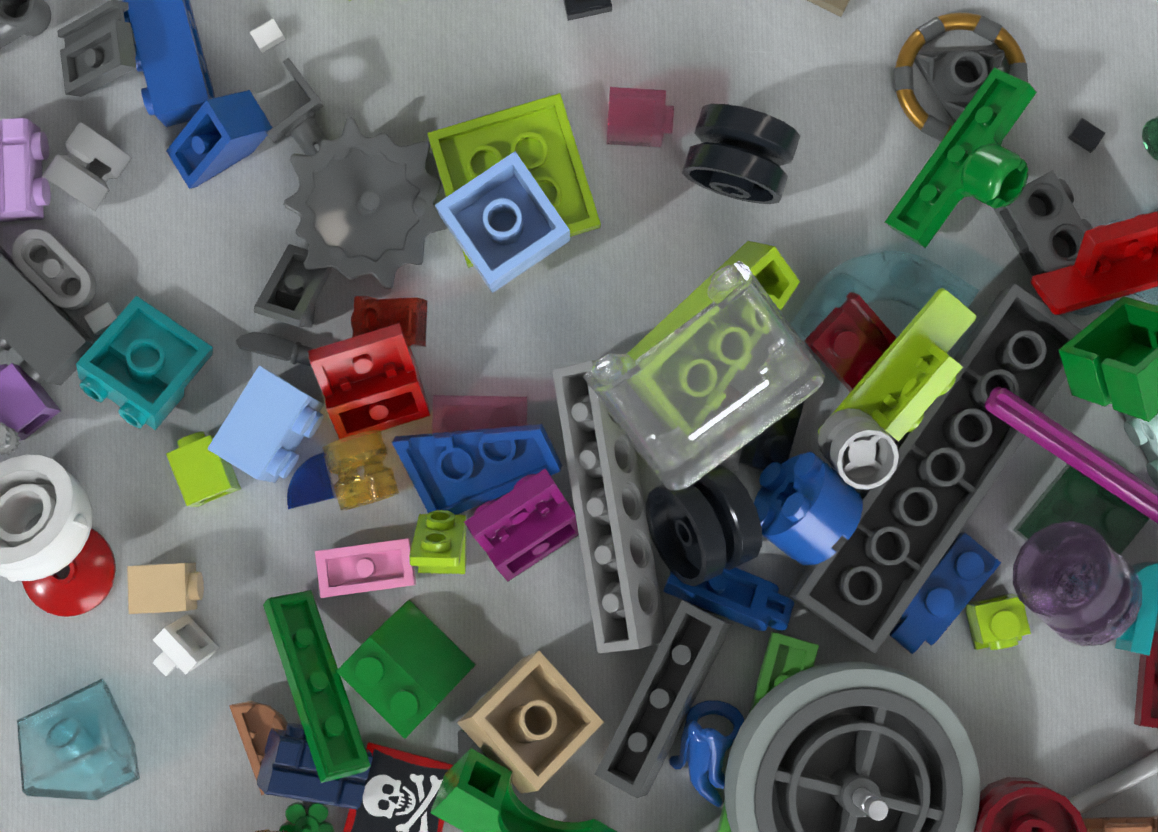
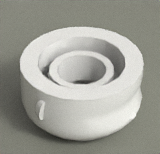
(34, 487)

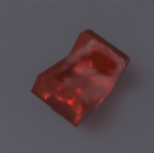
(376, 314)

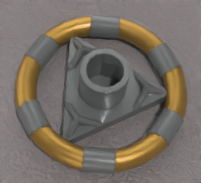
(952, 74)

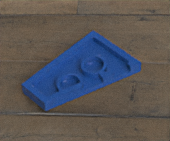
(474, 466)

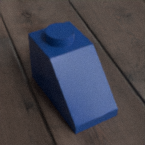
(218, 137)

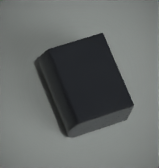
(1086, 135)

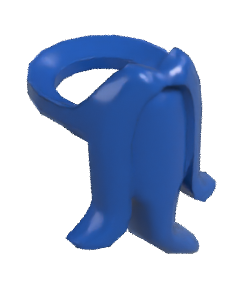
(706, 748)

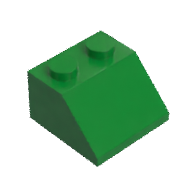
(406, 668)

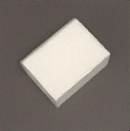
(267, 35)
(101, 318)

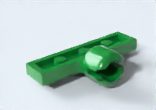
(968, 161)

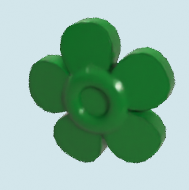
(309, 822)

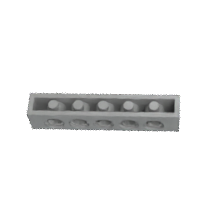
(609, 518)

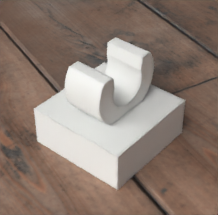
(183, 646)

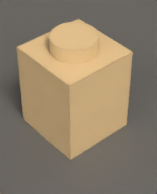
(164, 588)

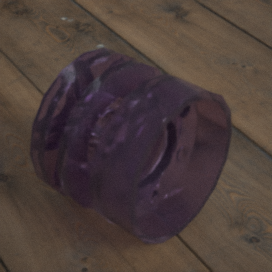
(1077, 583)

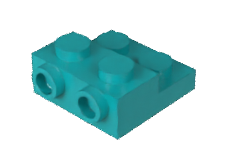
(142, 364)

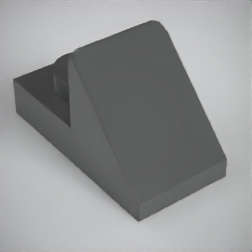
(292, 289)

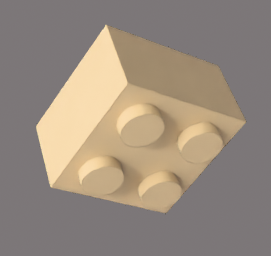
(531, 722)

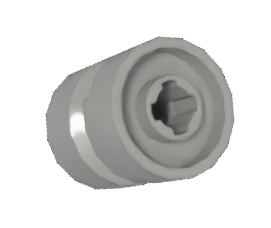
(85, 184)
(858, 448)

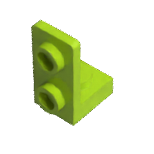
(439, 543)

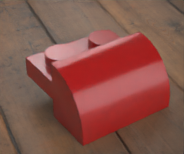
(370, 382)

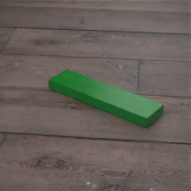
(316, 686)

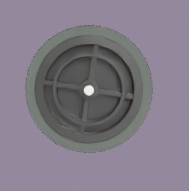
(852, 754)

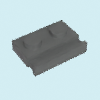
(97, 49)

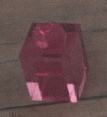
(638, 117)

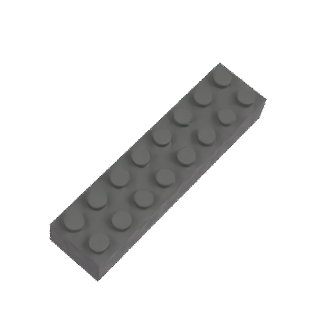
(939, 472)

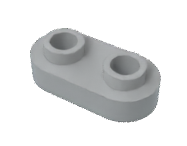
(55, 271)

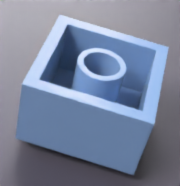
(503, 222)
(267, 427)

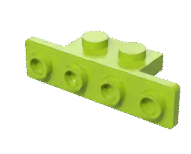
(913, 367)

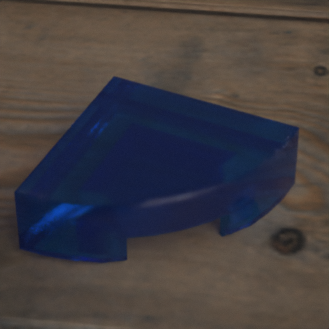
(310, 483)

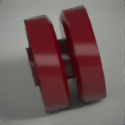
(1025, 806)

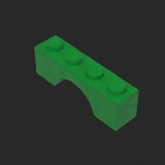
(480, 798)

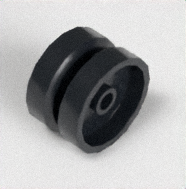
(741, 153)
(704, 526)

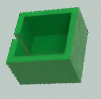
(1117, 359)

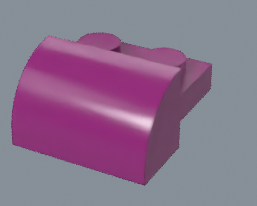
(524, 524)

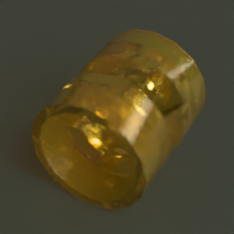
(356, 453)

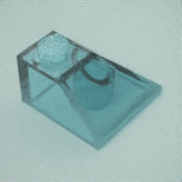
(77, 747)

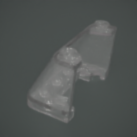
(708, 381)

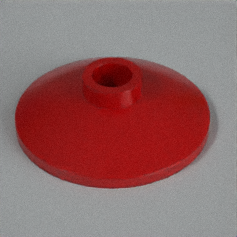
(86, 585)

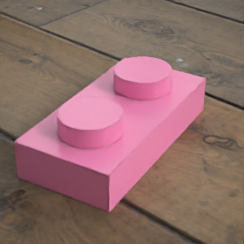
(364, 568)

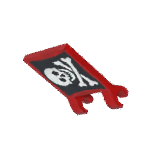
(398, 793)

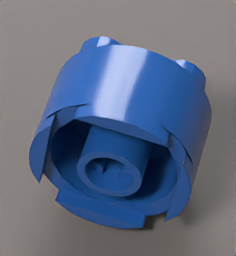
(806, 508)

